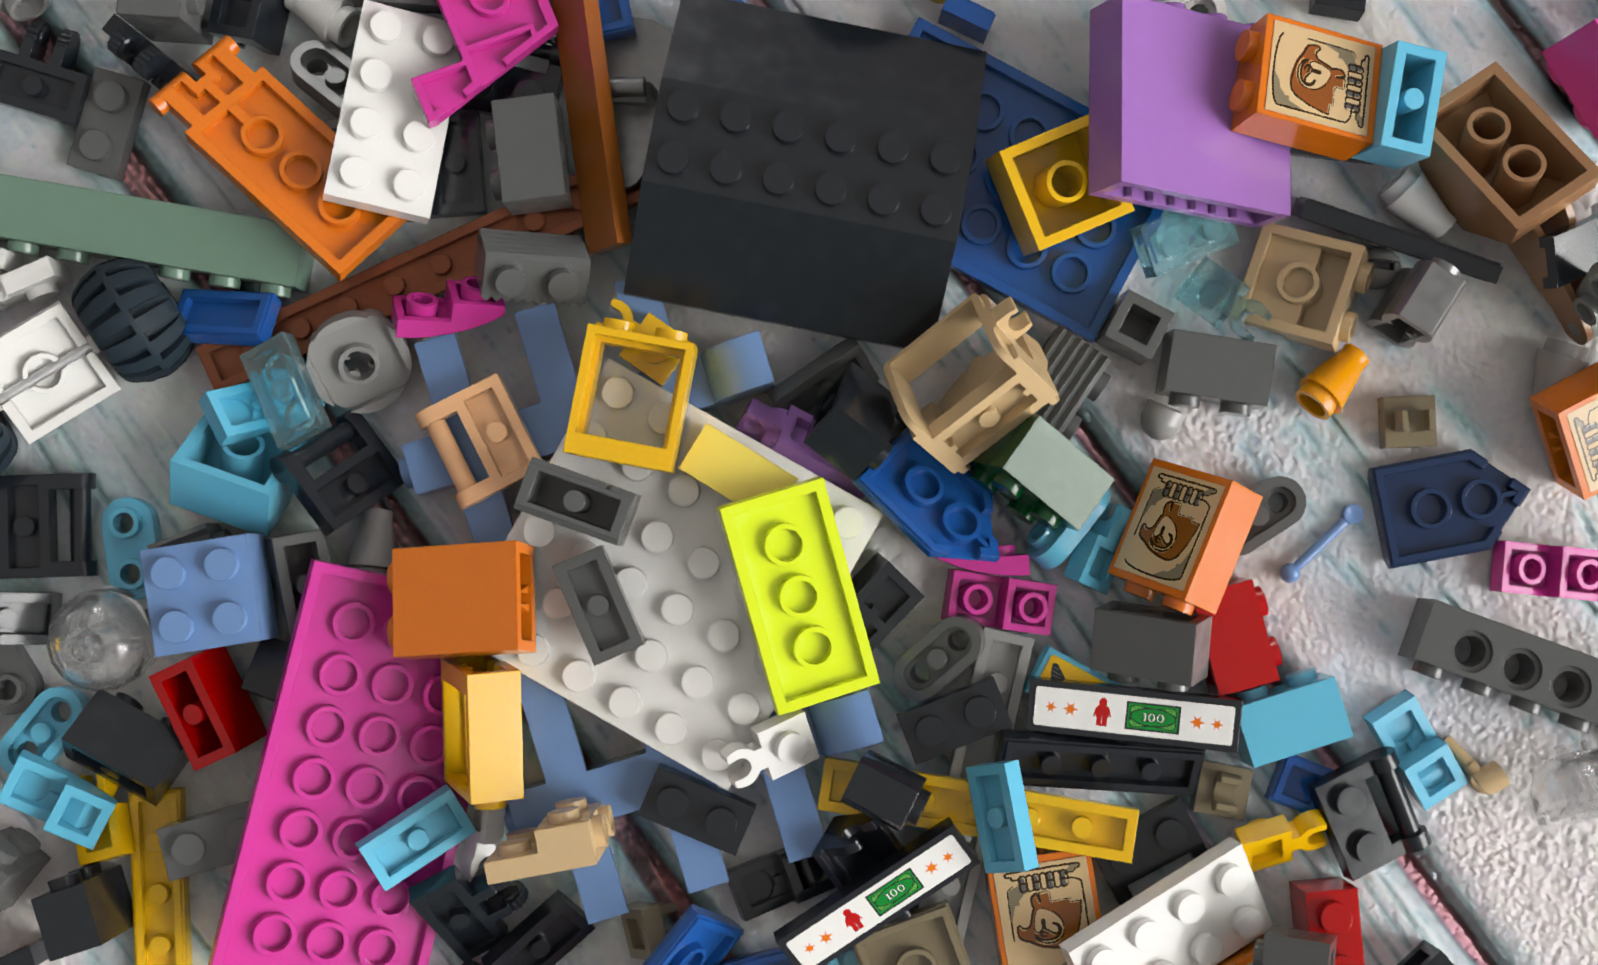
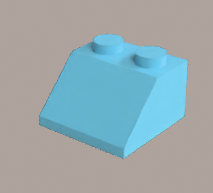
(229, 480)

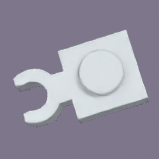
(34, 282)
(778, 748)

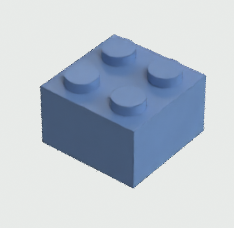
(209, 594)

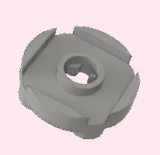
(349, 388)

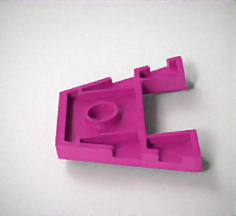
(490, 42)

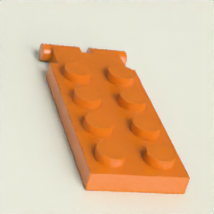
(272, 153)

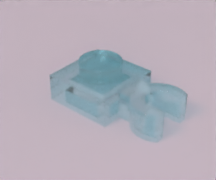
(1218, 295)

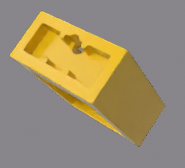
(621, 335)
(482, 730)

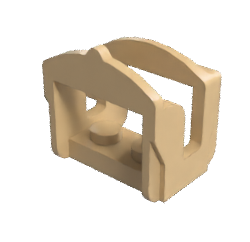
(988, 397)

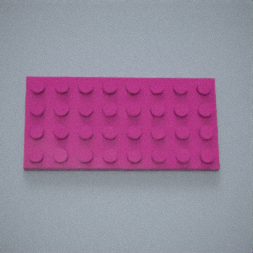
(342, 755)

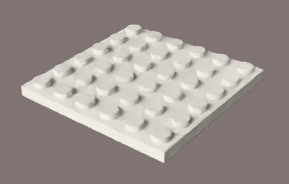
(700, 667)

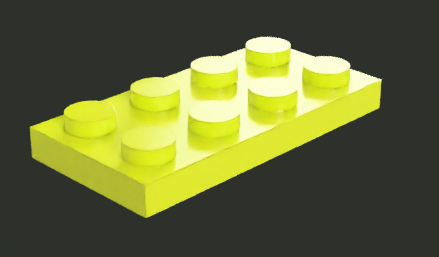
(798, 595)

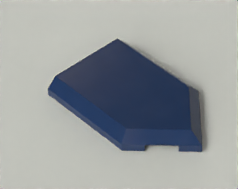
(1441, 506)

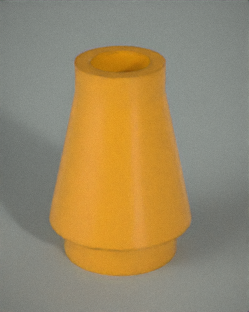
(1331, 383)

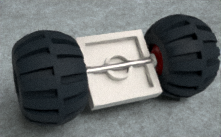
(56, 371)

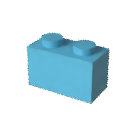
(1405, 105)
(1291, 718)

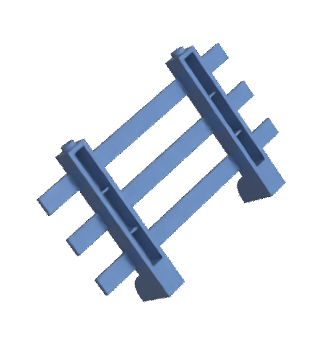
(838, 725)

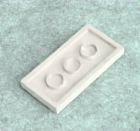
(383, 145)
(1183, 919)

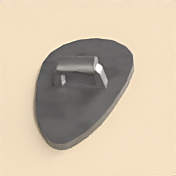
(635, 82)

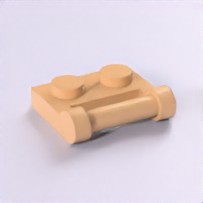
(494, 431)

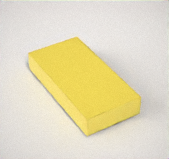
(732, 467)

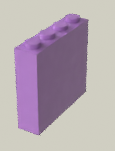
(1166, 117)

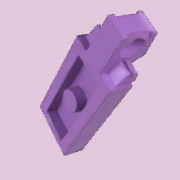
(785, 434)

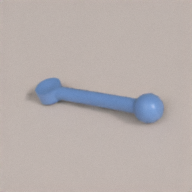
(1350, 515)

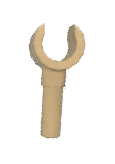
(1484, 779)

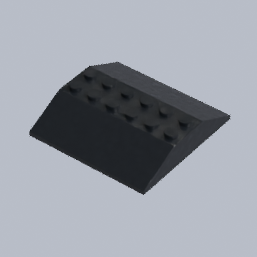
(805, 172)

